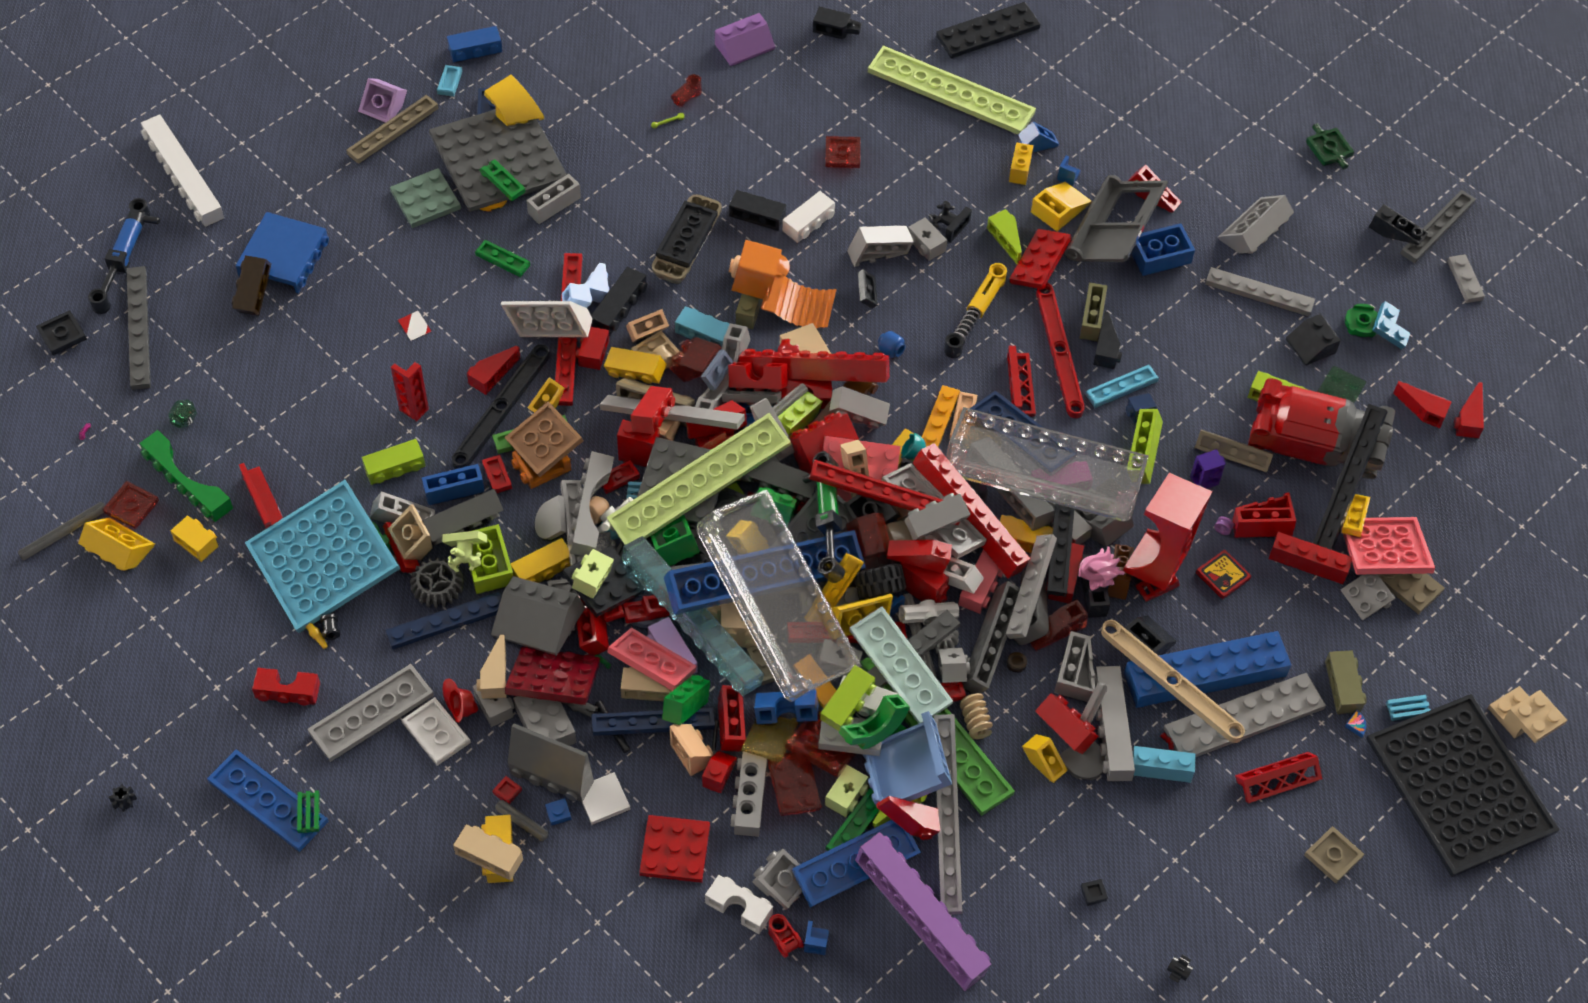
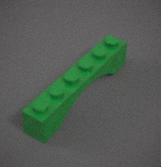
(210, 499)

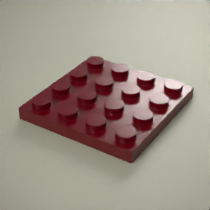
(553, 677)

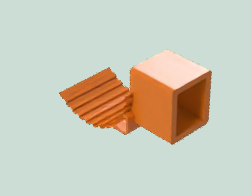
(795, 303)

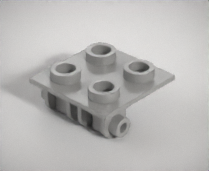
(1368, 595)

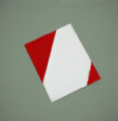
(414, 325)

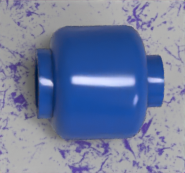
(891, 344)

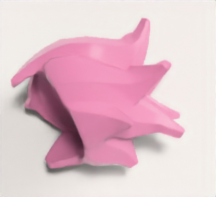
(1100, 569)

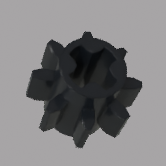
(122, 797)
(1180, 968)

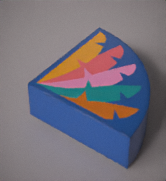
(1357, 724)

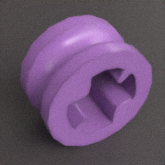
(1224, 525)

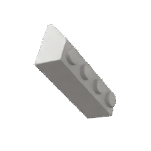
(1257, 224)

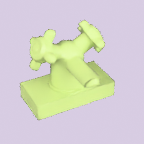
(464, 543)

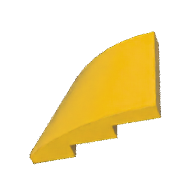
(513, 102)

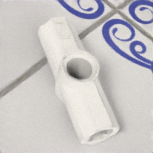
(926, 611)

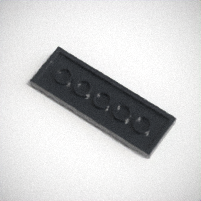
(987, 30)

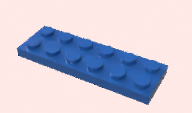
(263, 798)
(837, 869)

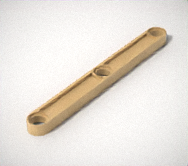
(1183, 690)

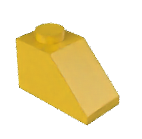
(550, 391)
(1045, 757)

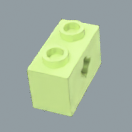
(592, 573)
(846, 791)

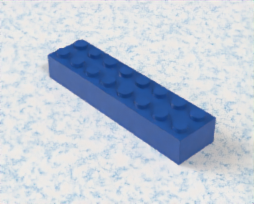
(1214, 667)

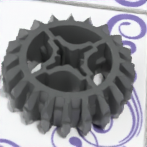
(440, 587)

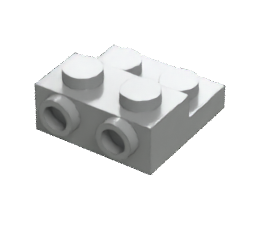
(778, 879)

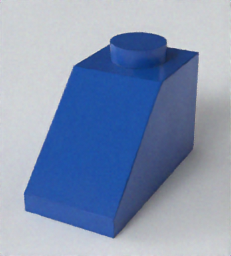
(1038, 136)

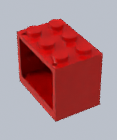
(810, 440)

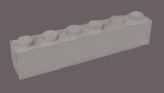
(1114, 726)

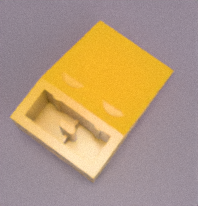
(1059, 205)

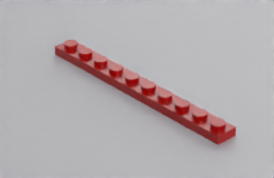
(568, 345)

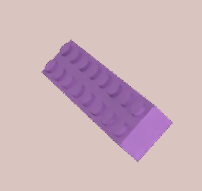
(923, 911)

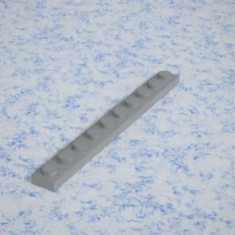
(949, 821)

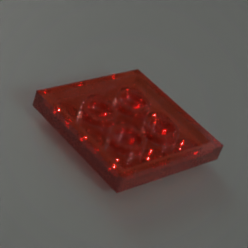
(806, 744)

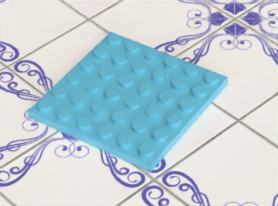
(322, 556)

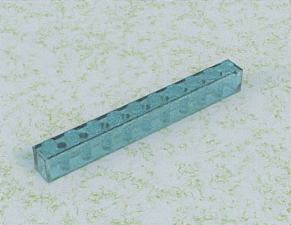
(699, 624)

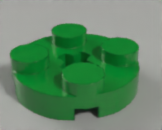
(1357, 327)

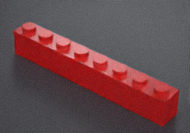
(822, 365)
(946, 479)

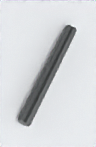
(61, 531)

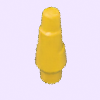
(315, 633)

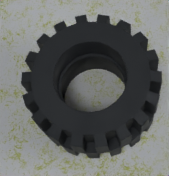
(880, 581)

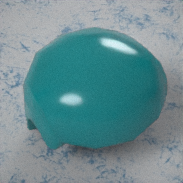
(912, 447)

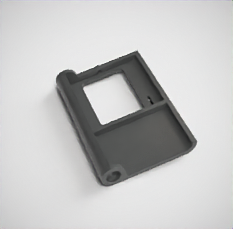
(1112, 241)

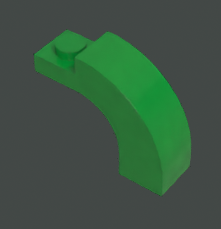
(878, 726)

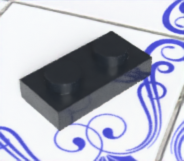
(867, 289)

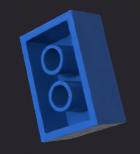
(1163, 249)

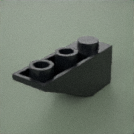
(1395, 226)

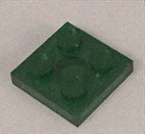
(1342, 385)

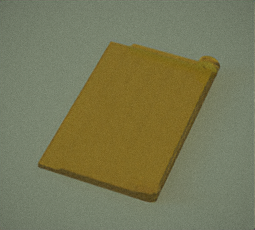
(770, 739)

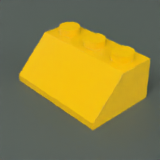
(115, 543)
(855, 611)

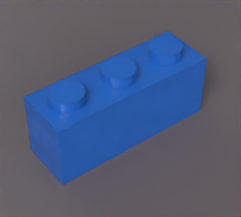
(474, 44)
(453, 484)

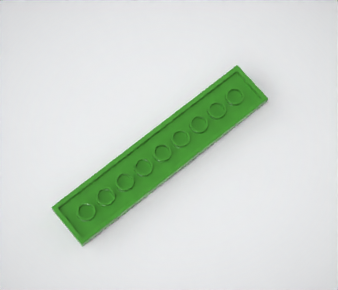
(975, 772)

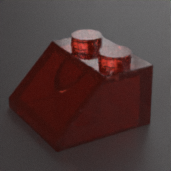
(693, 358)
(871, 534)

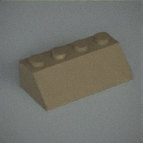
(636, 390)

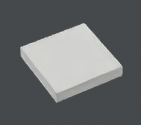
(605, 799)

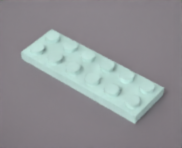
(900, 664)

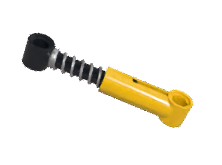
(976, 309)

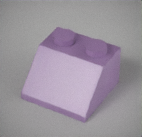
(381, 100)

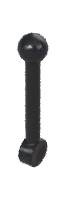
(715, 736)

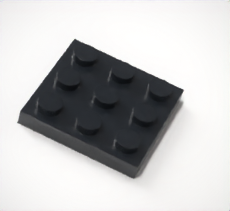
(616, 589)

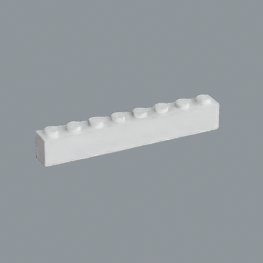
(182, 171)

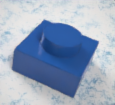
(558, 812)

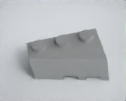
(879, 242)
(1077, 671)

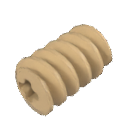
(976, 716)

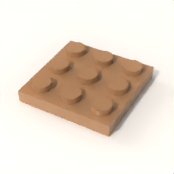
(544, 439)

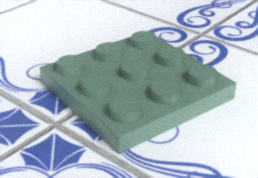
(425, 198)

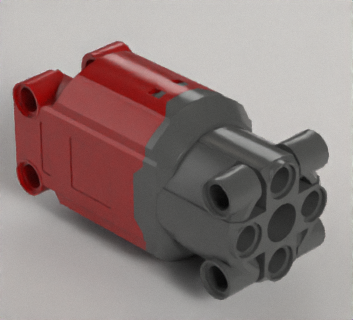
(1313, 426)

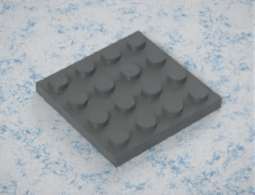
(667, 459)

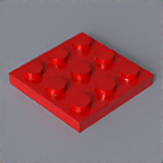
(675, 848)

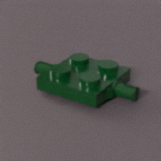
(1330, 146)

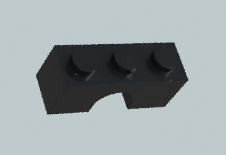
(1096, 601)

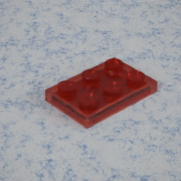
(794, 785)

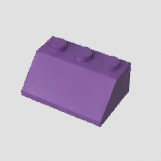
(744, 39)

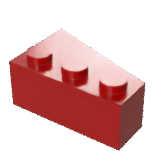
(1265, 518)

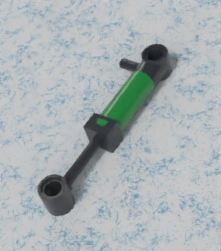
(828, 522)

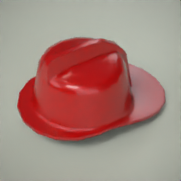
(458, 700)

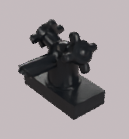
(954, 222)

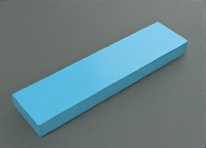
(1121, 386)

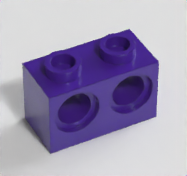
(1208, 469)

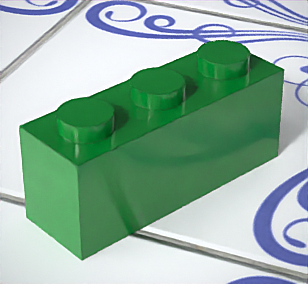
(686, 699)

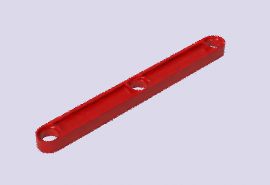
(1062, 360)

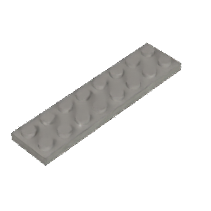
(1255, 711)

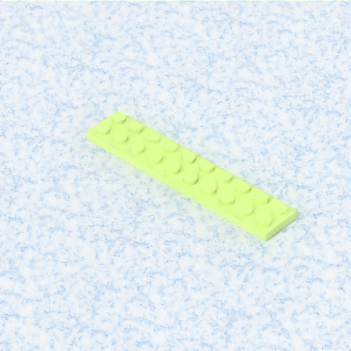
(951, 90)
(699, 480)

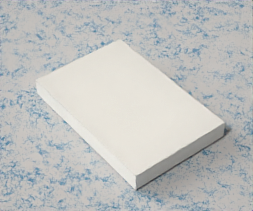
(436, 731)

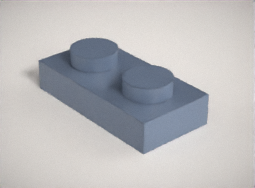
(717, 370)

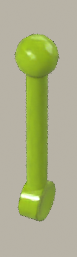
(680, 116)

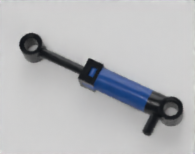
(118, 257)

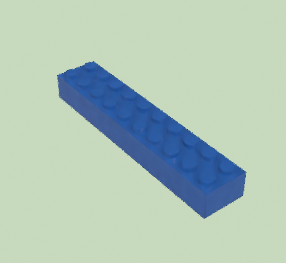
(703, 587)

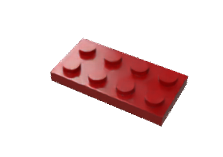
(1040, 259)

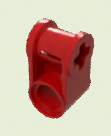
(785, 938)

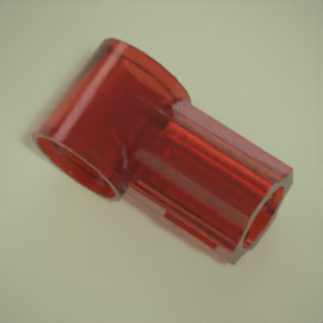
(690, 89)

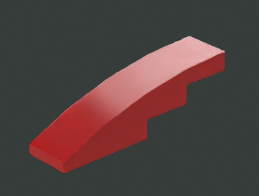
(644, 610)

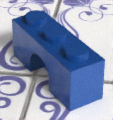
(773, 704)

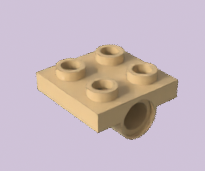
(658, 345)

